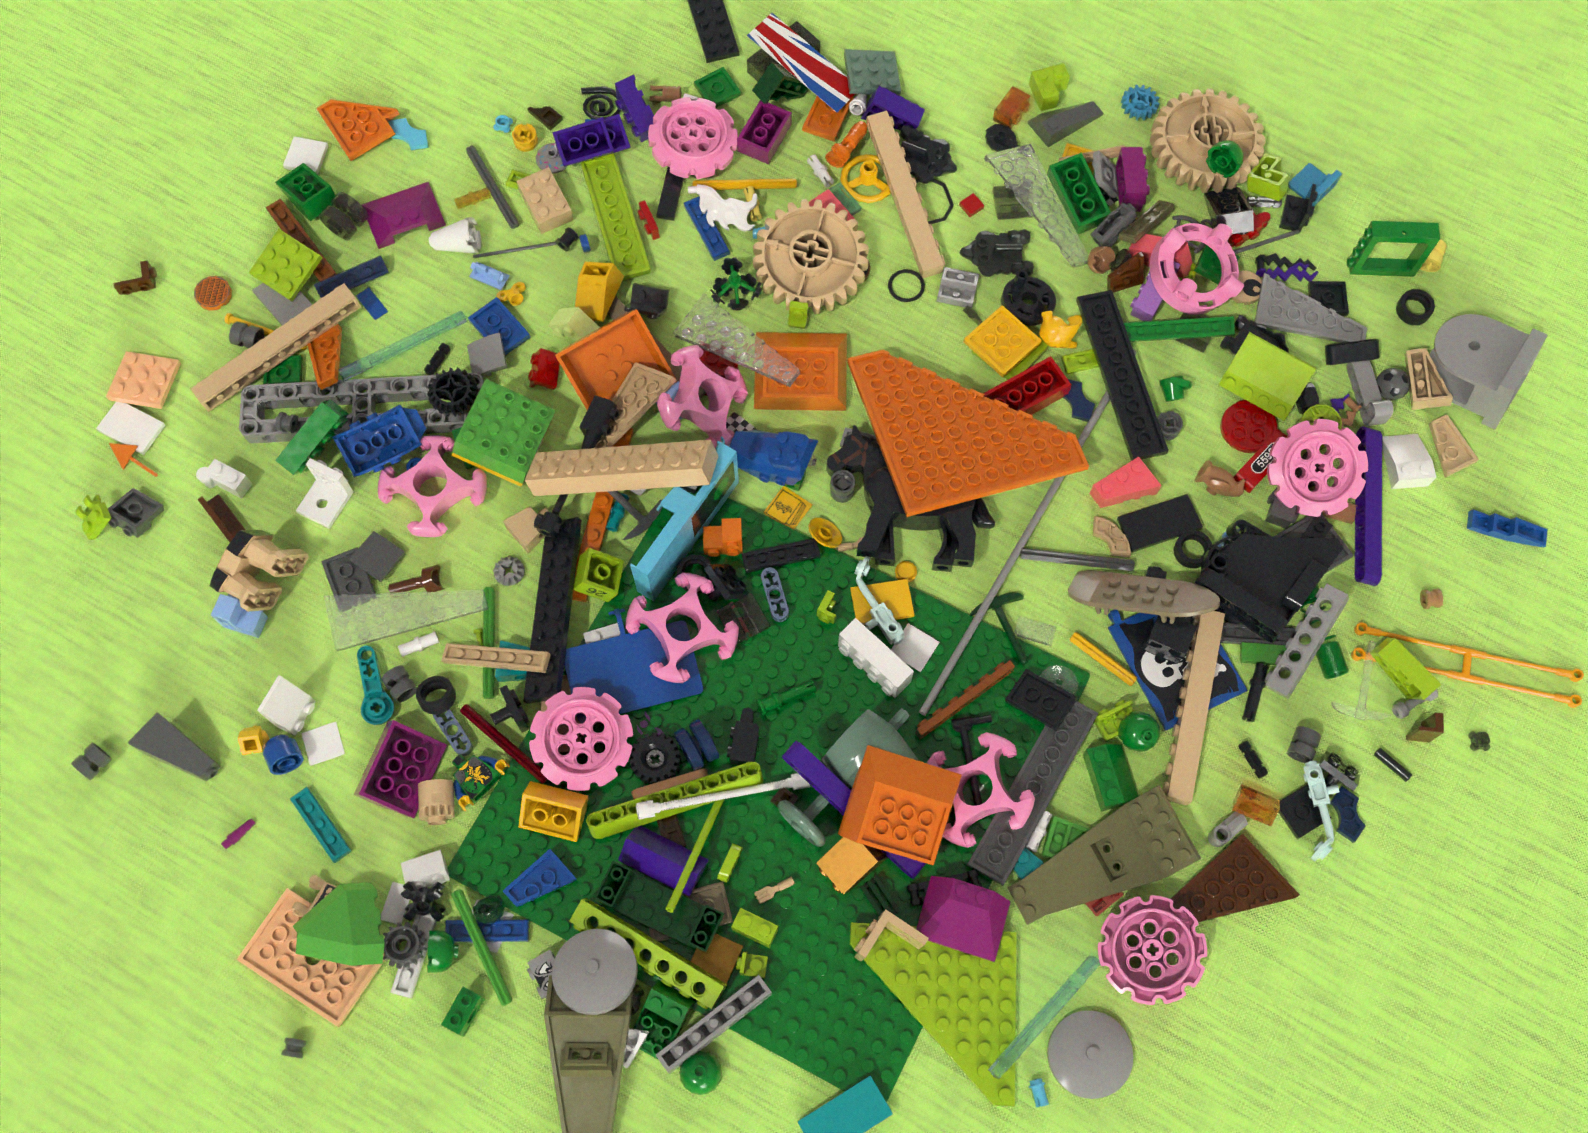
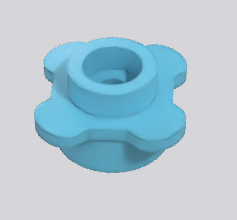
(503, 119)

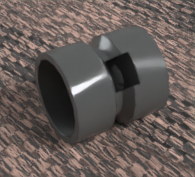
(245, 335)
(842, 486)
(399, 684)
(1304, 744)
(91, 761)

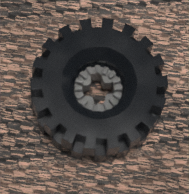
(652, 746)

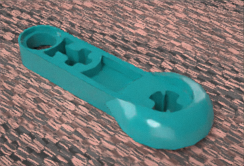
(373, 690)

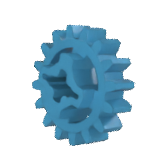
(1140, 102)

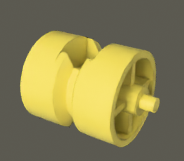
(1435, 259)

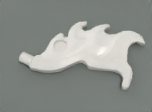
(724, 211)

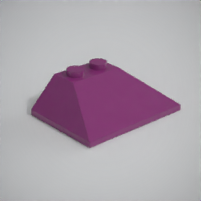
(402, 213)
(963, 917)

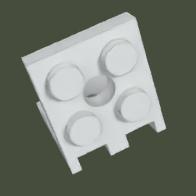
(328, 486)

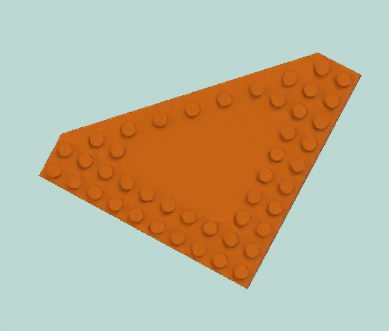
(952, 440)

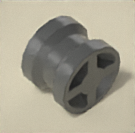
(286, 422)
(293, 1047)

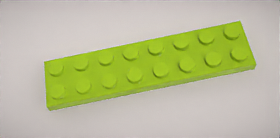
(615, 216)

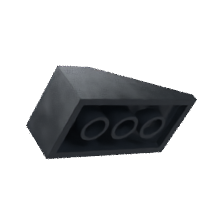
(1230, 208)

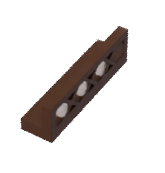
(222, 516)

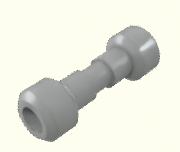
(1402, 709)

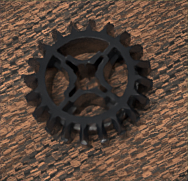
(443, 388)

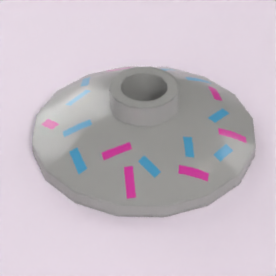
(544, 159)

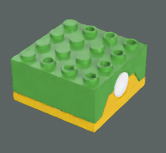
(503, 432)

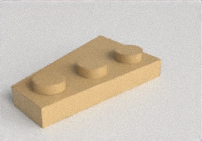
(1451, 446)

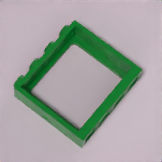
(1424, 234)

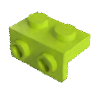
(1109, 721)

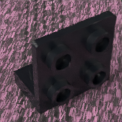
(1298, 210)
(648, 300)

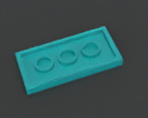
(849, 1112)

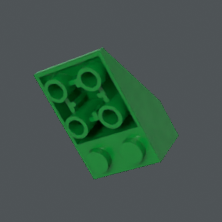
(663, 1017)

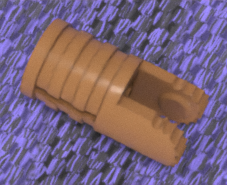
(668, 93)

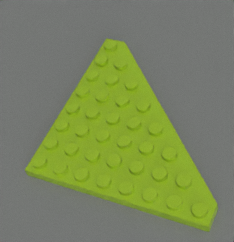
(957, 999)

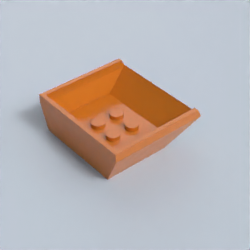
(605, 357)
(821, 377)
(899, 805)

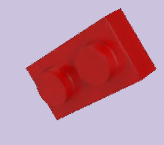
(650, 224)

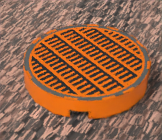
(212, 293)

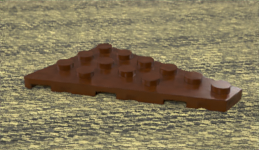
(1234, 883)

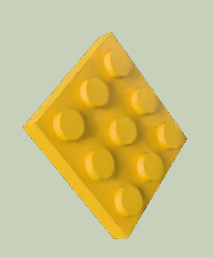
(1002, 341)

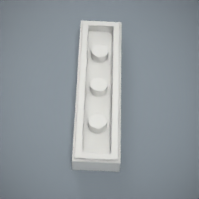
(407, 978)

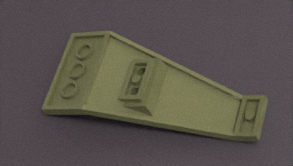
(1142, 839)
(586, 1086)

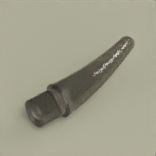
(973, 315)

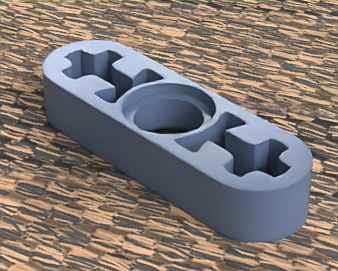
(783, 606)
(455, 745)

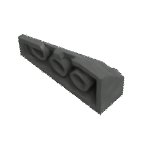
(1060, 123)

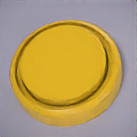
(906, 570)

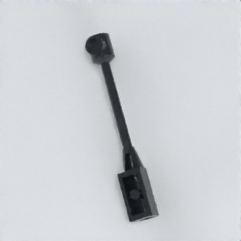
(594, 427)

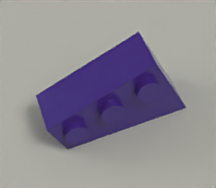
(634, 107)
(900, 109)

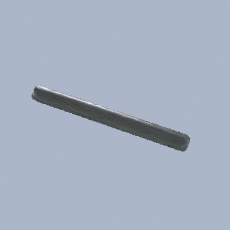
(492, 187)
(1077, 559)

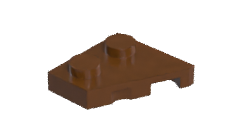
(1127, 275)

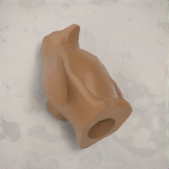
(1219, 481)

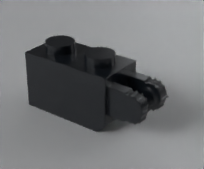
(745, 739)

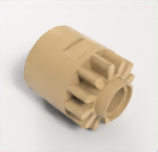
(436, 801)

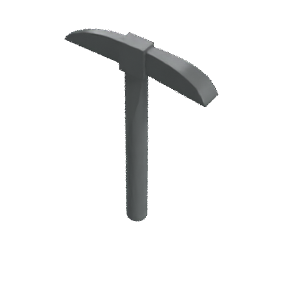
(643, 521)

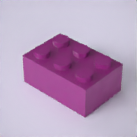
(764, 132)
(1132, 177)

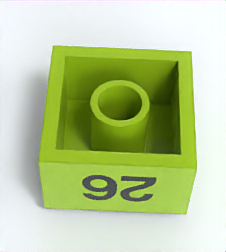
(598, 575)

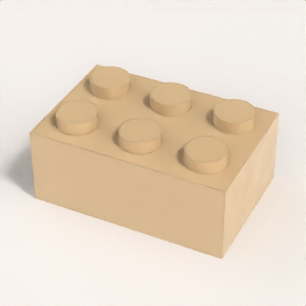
(544, 200)

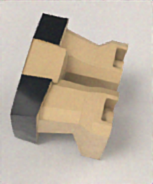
(242, 562)

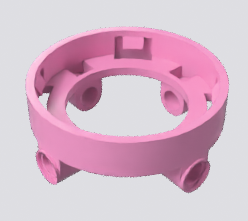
(1182, 293)

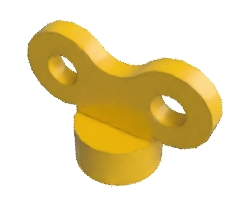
(513, 295)

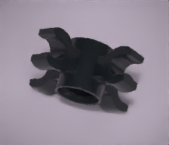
(423, 901)

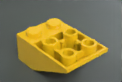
(597, 288)

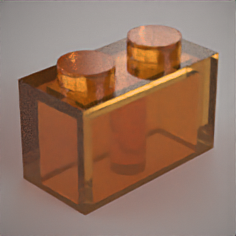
(1012, 107)
(1256, 805)

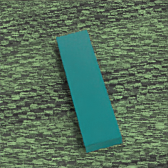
(320, 825)

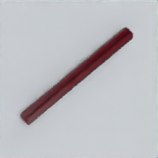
(503, 742)

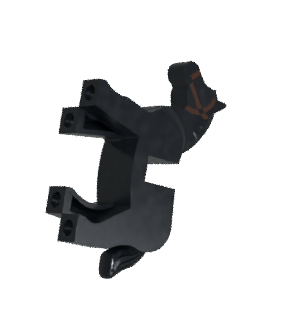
(886, 510)

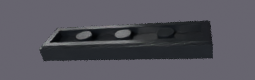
(780, 555)

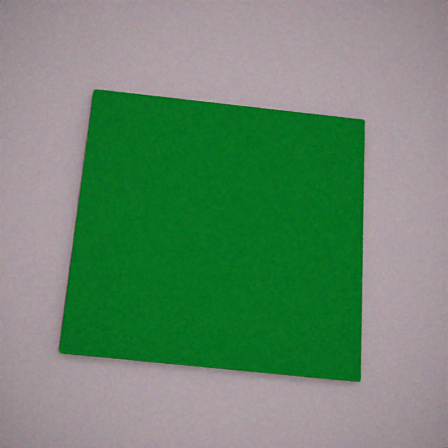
(824, 1002)

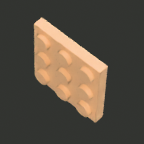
(143, 380)

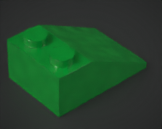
(306, 191)

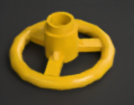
(867, 177)

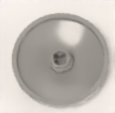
(594, 971)
(1090, 1054)

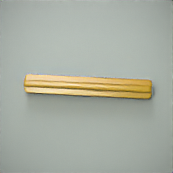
(1103, 659)

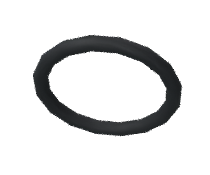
(905, 299)

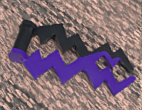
(1292, 268)

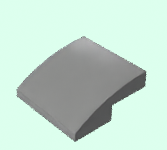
(957, 287)
(487, 355)

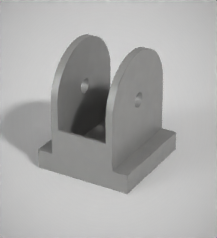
(1484, 363)

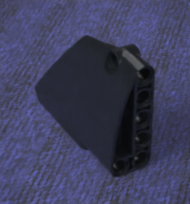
(1268, 578)

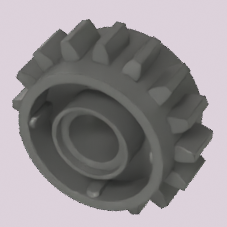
(411, 953)

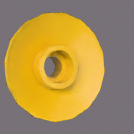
(825, 532)

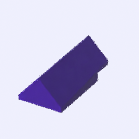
(591, 140)
(660, 858)

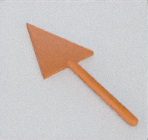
(124, 454)

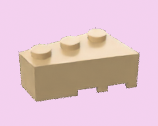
(1426, 385)

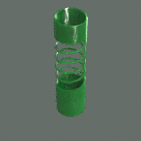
(1329, 654)

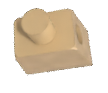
(522, 528)

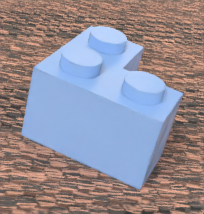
(233, 617)

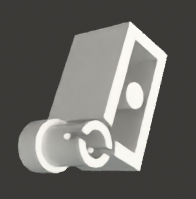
(225, 478)

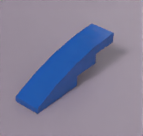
(1507, 529)

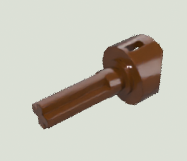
(428, 579)

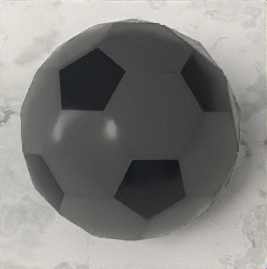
(1393, 383)

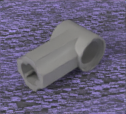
(1228, 829)

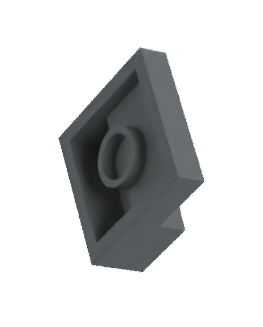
(134, 513)

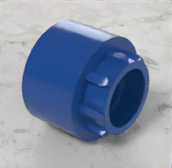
(282, 754)

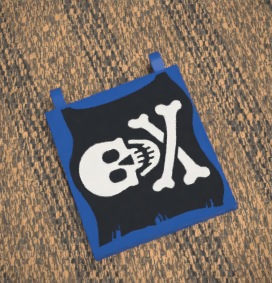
(1163, 679)

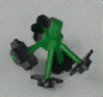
(735, 281)

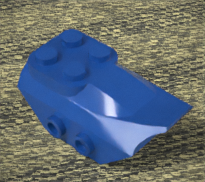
(380, 439)
(773, 456)

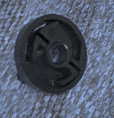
(1032, 289)

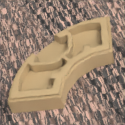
(1112, 536)

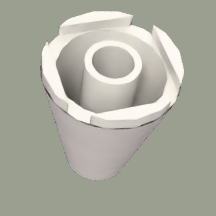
(457, 237)

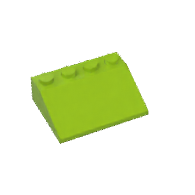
(1267, 376)

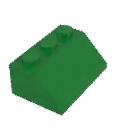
(1110, 776)

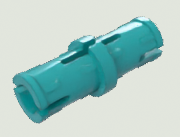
(617, 513)

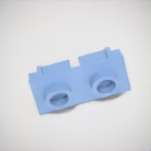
(488, 275)

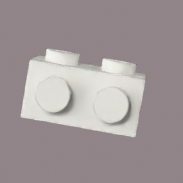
(426, 870)

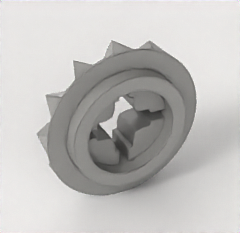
(510, 578)

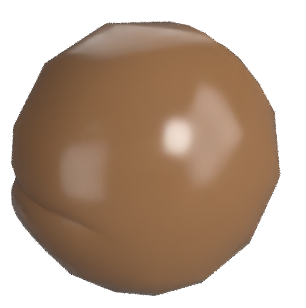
(1100, 259)

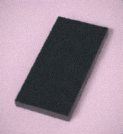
(1159, 523)

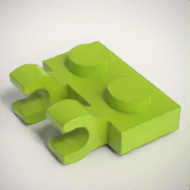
(95, 516)

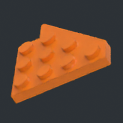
(357, 125)

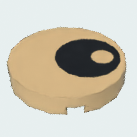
(1251, 288)

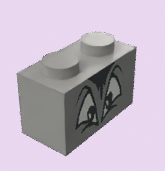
(540, 970)

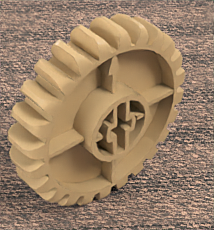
(1196, 123)
(817, 232)

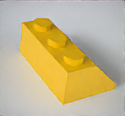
(552, 811)

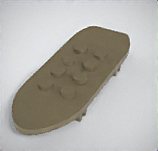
(1142, 594)

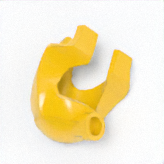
(1057, 333)

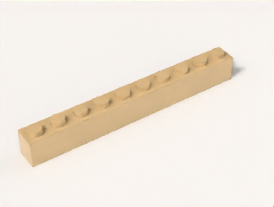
(905, 195)
(275, 347)
(1193, 708)

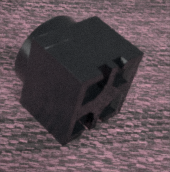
(1168, 639)

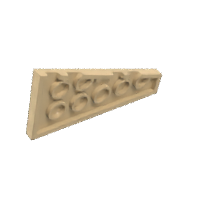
(634, 399)

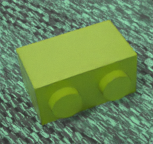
(754, 928)

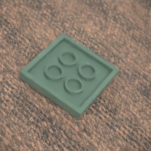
(871, 69)

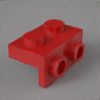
(544, 369)

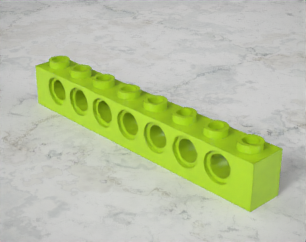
(713, 986)

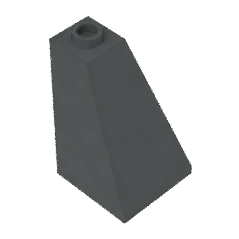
(171, 746)

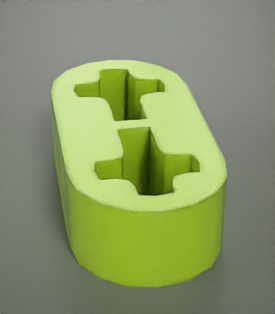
(730, 863)

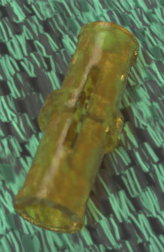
(472, 198)

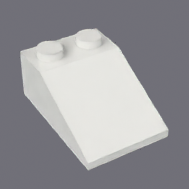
(1407, 461)
(286, 706)

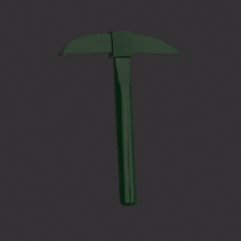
(996, 605)

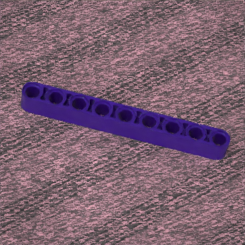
(1369, 511)
(836, 794)

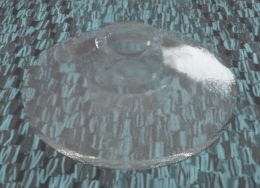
(1063, 673)

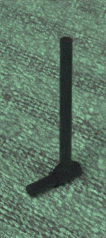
(963, 725)

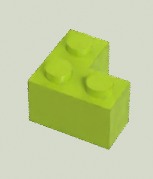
(1046, 84)
(1268, 179)

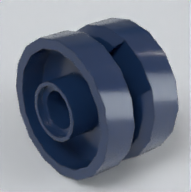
(696, 744)

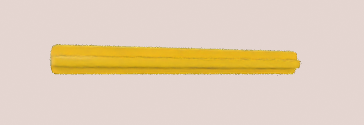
(741, 184)

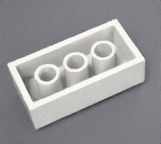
(875, 658)

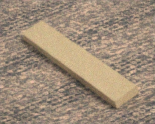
(496, 657)

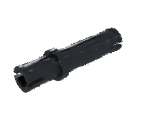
(1257, 684)

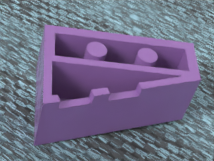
(1149, 299)

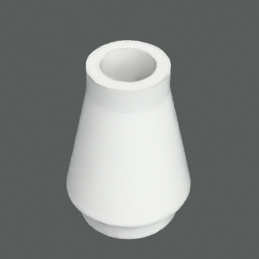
(858, 104)

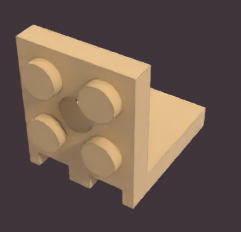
(895, 925)

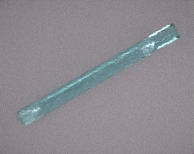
(401, 346)
(1043, 1017)

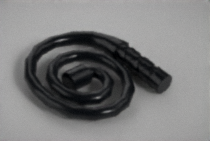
(597, 91)

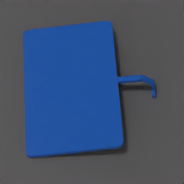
(623, 670)

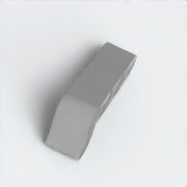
(1367, 394)

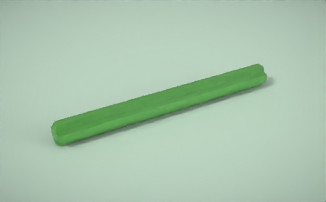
(488, 640)
(481, 947)

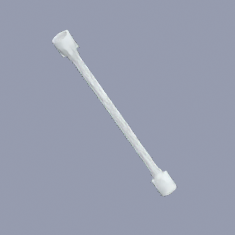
(648, 808)

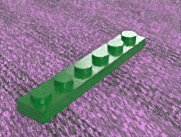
(1180, 329)

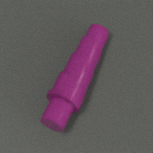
(237, 834)

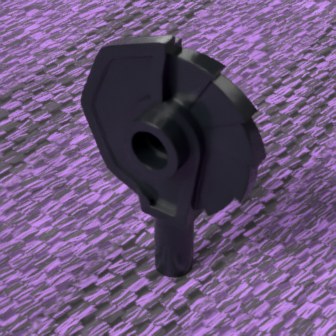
(1000, 137)

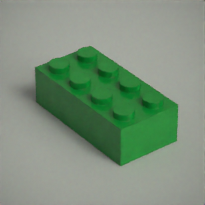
(1078, 192)
(312, 437)

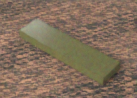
(1146, 221)

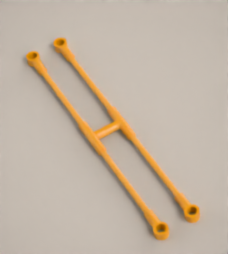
(1466, 668)

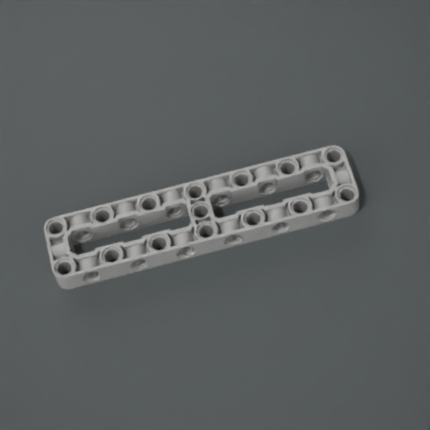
(342, 393)

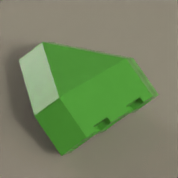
(343, 927)

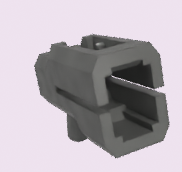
(1109, 229)

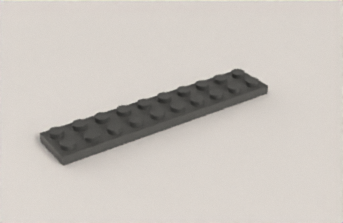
(1042, 775)

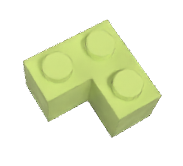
(572, 323)

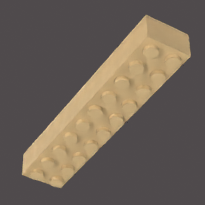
(622, 468)

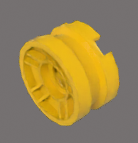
(525, 143)

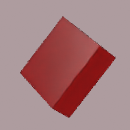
(971, 205)

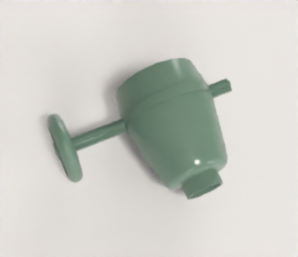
(844, 762)

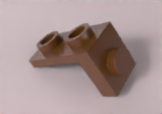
(144, 283)

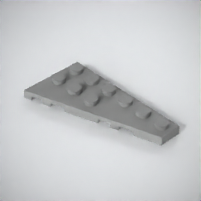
(1299, 314)

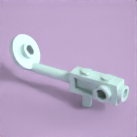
(880, 613)
(1320, 798)

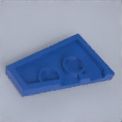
(539, 879)

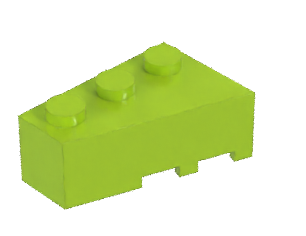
(1404, 669)

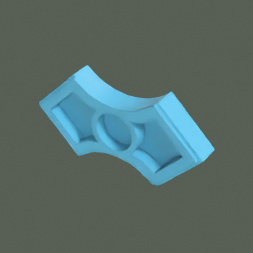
(415, 138)

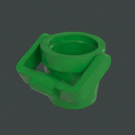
(1174, 388)

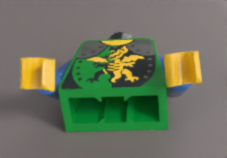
(475, 777)

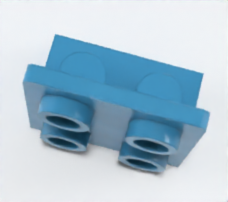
(1311, 175)

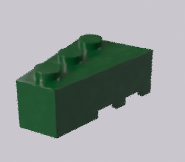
(778, 84)

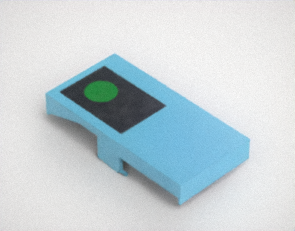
(686, 524)

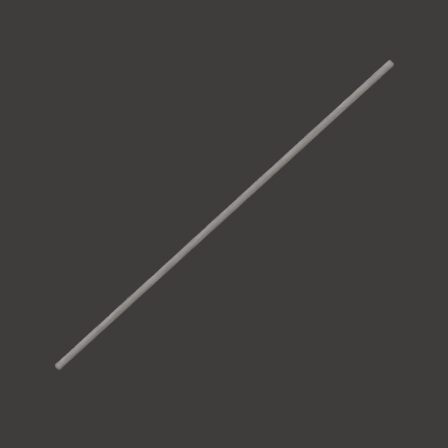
(1008, 565)

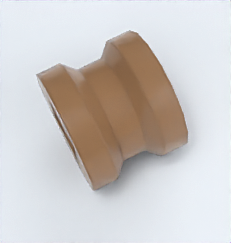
(1431, 598)

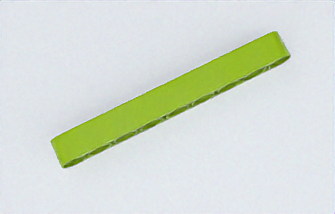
(624, 815)

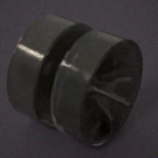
(343, 216)

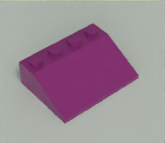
(397, 766)

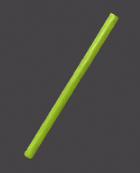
(694, 856)

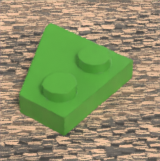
(1060, 835)

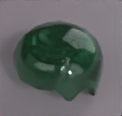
(489, 909)

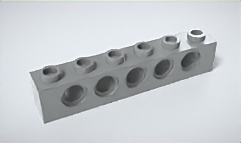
(1337, 600)
(714, 1024)

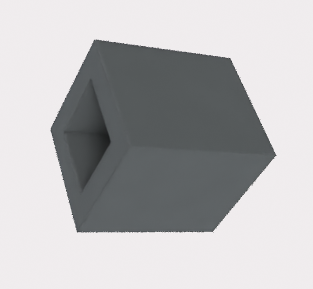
(1280, 514)

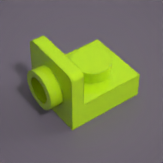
(798, 314)
(827, 604)
(752, 965)

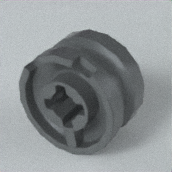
(1174, 420)

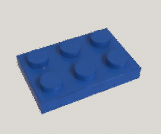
(498, 319)

